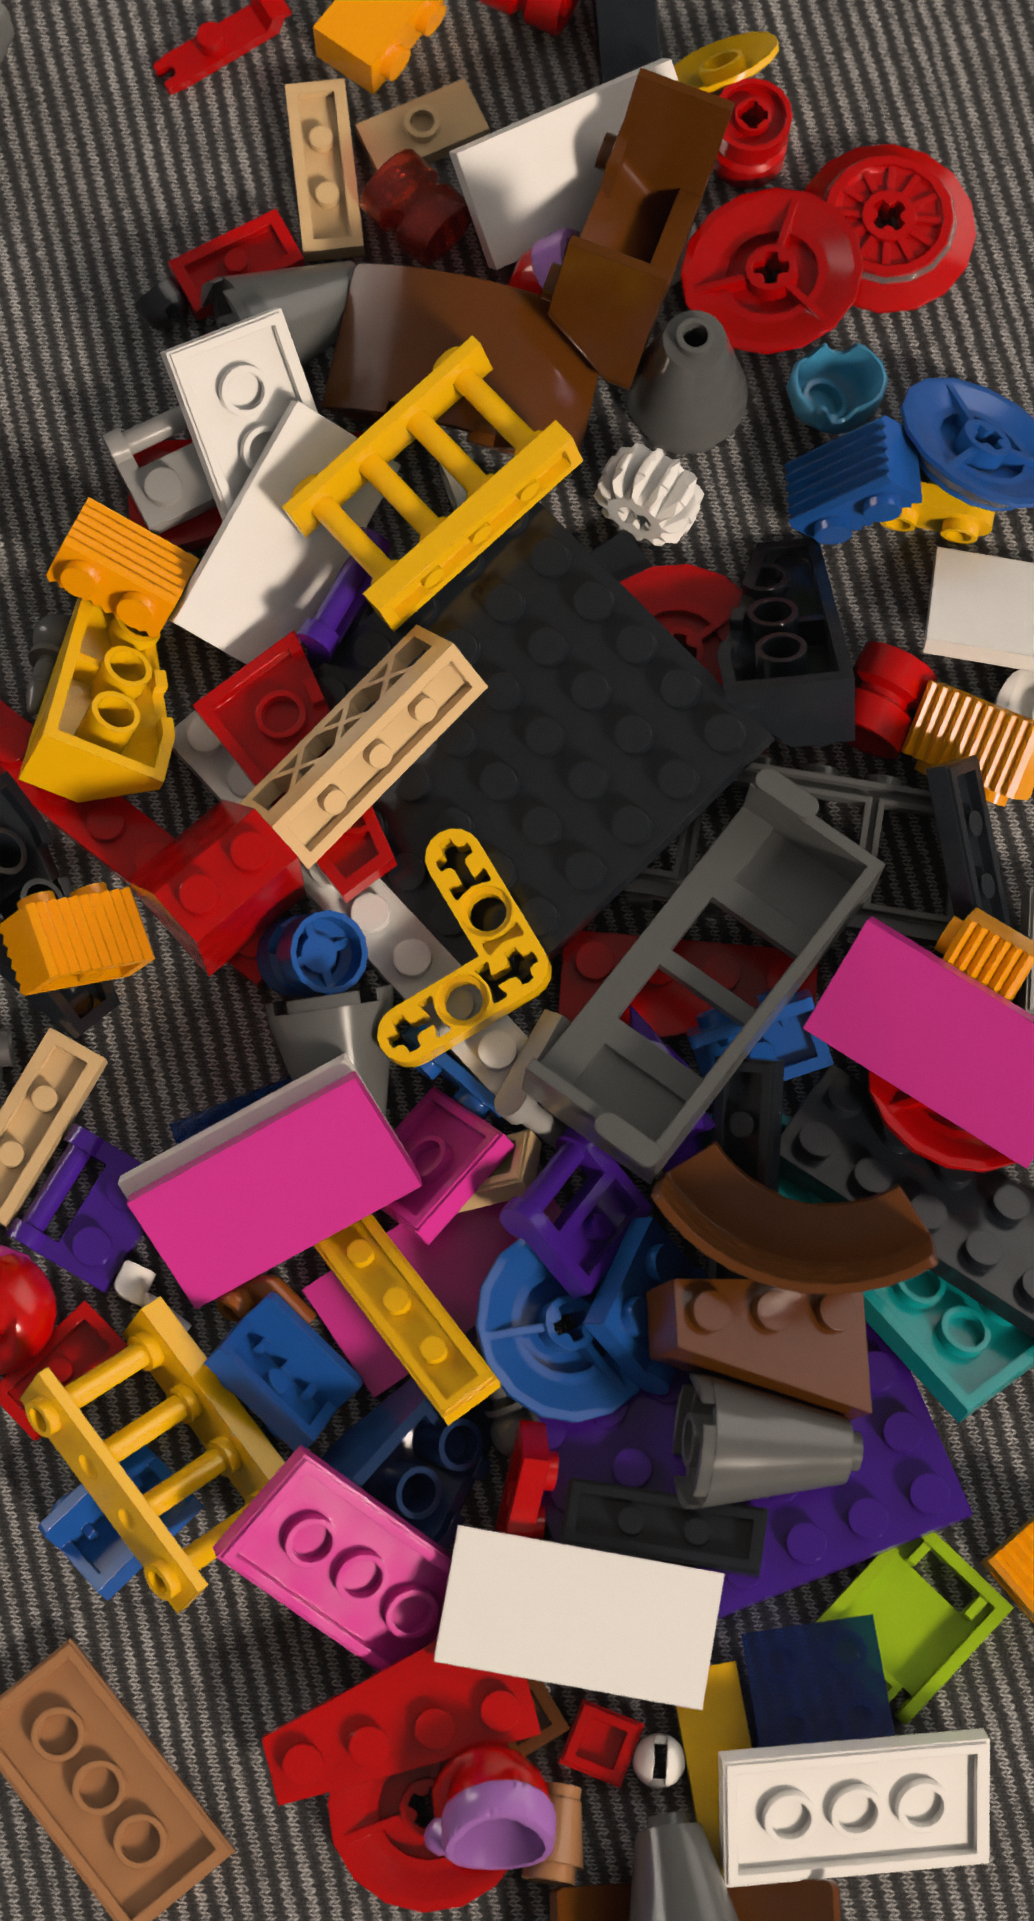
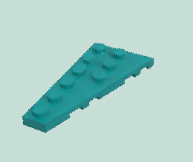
(940, 1332)

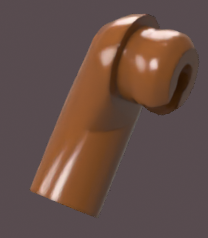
(243, 1298)

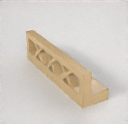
(367, 747)

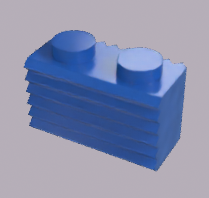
(853, 481)

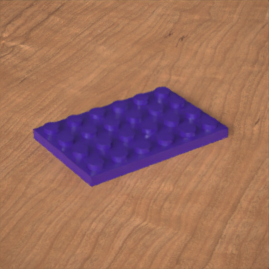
(893, 1499)

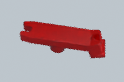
(221, 43)

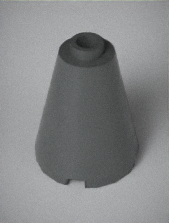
(308, 295)
(688, 386)
(331, 1025)
(756, 1444)
(677, 1874)

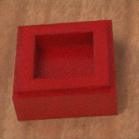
(601, 1743)

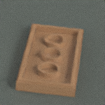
(104, 1788)

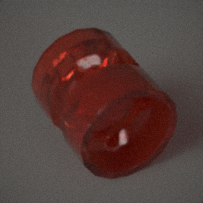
(408, 200)

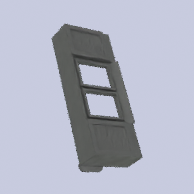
(777, 876)

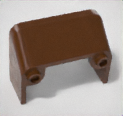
(638, 225)

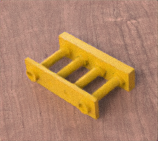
(444, 542)
(195, 1397)

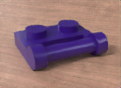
(340, 609)
(591, 1226)
(103, 1227)

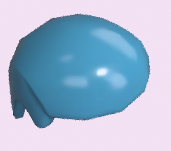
(837, 388)

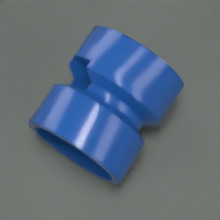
(312, 954)

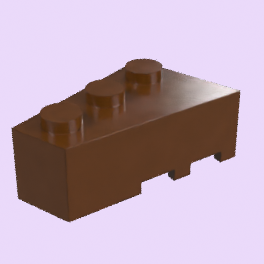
(766, 1339)

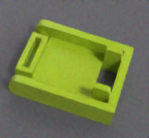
(916, 1628)

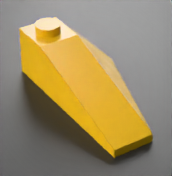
(102, 713)

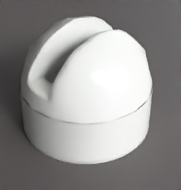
(644, 1760)

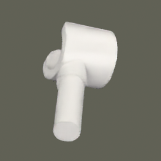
(133, 1286)

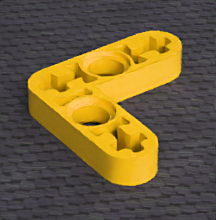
(493, 952)

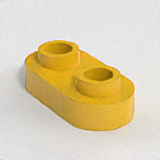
(944, 514)

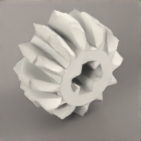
(649, 494)

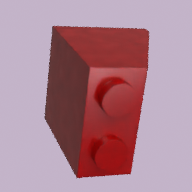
(220, 883)

